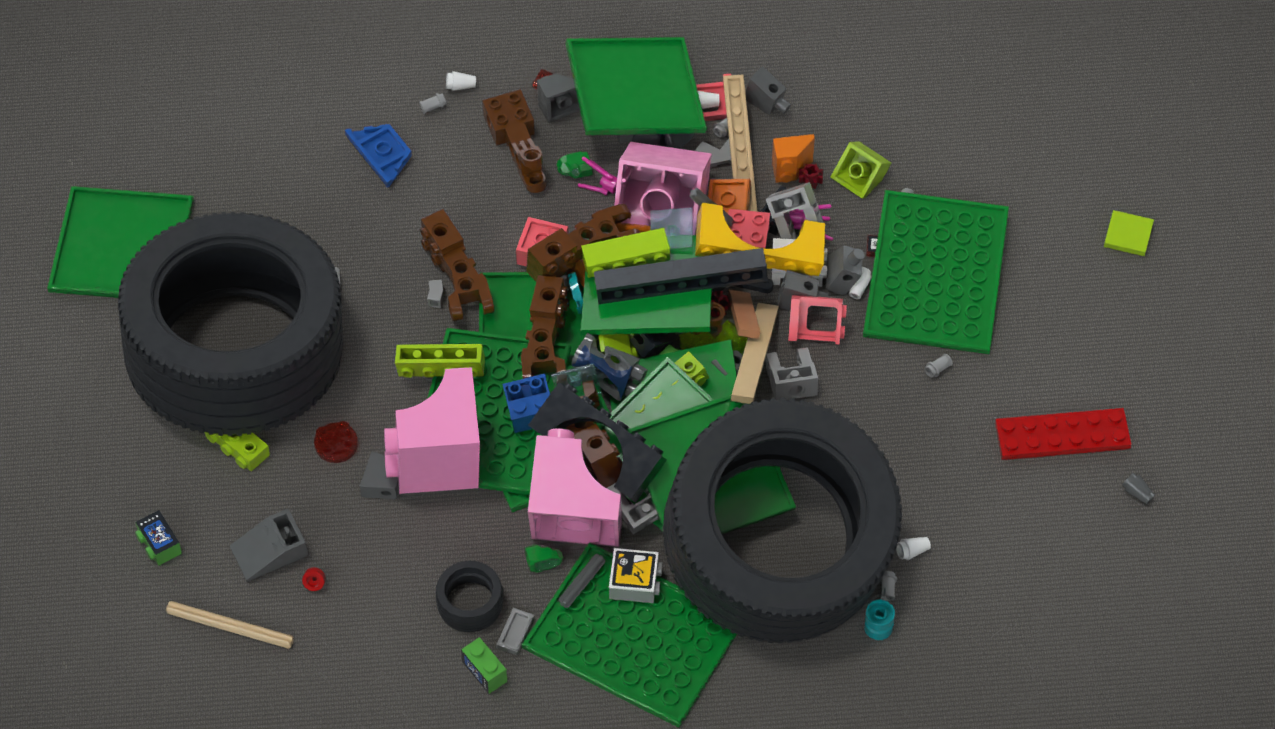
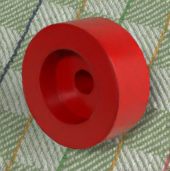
(313, 579)

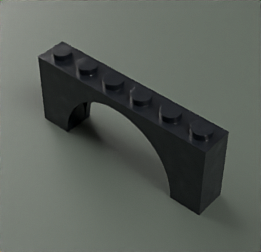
(639, 460)

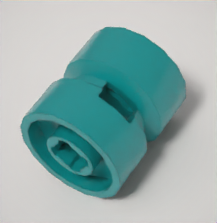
(879, 619)

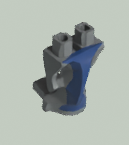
(620, 374)

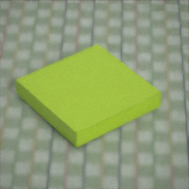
(1128, 233)

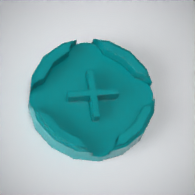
(576, 291)

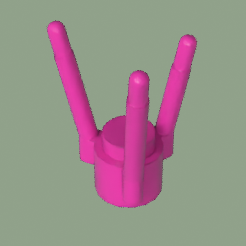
(607, 181)
(797, 217)

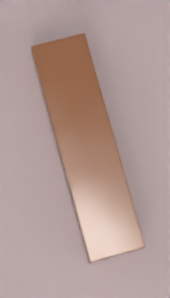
(744, 314)

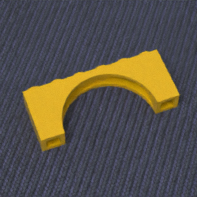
(801, 256)

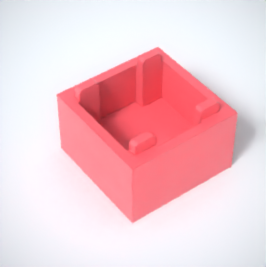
(534, 232)

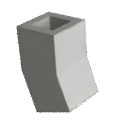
(435, 294)

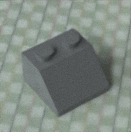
(557, 96)

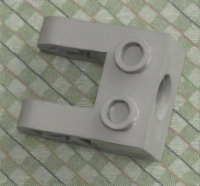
(791, 199)
(792, 381)
(637, 515)

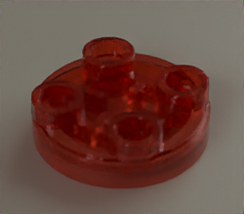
(336, 442)

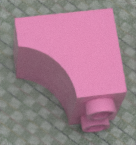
(660, 180)
(437, 440)
(565, 497)

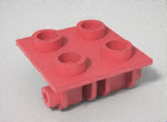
(750, 226)

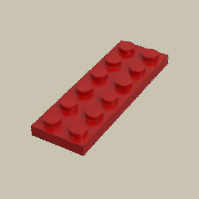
(1062, 433)

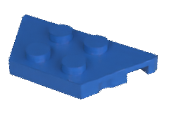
(382, 150)

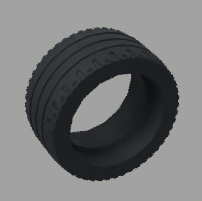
(469, 572)

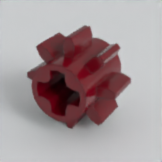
(811, 174)
(723, 300)

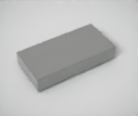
(515, 631)

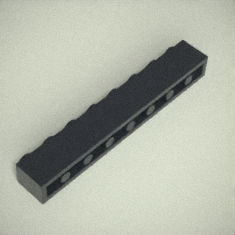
(680, 276)

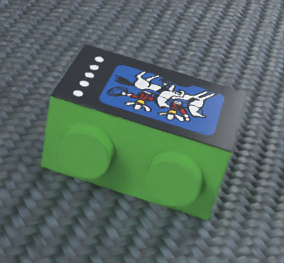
(158, 538)
(484, 665)

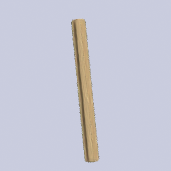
(230, 624)

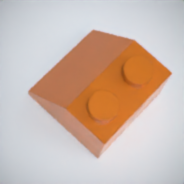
(790, 155)

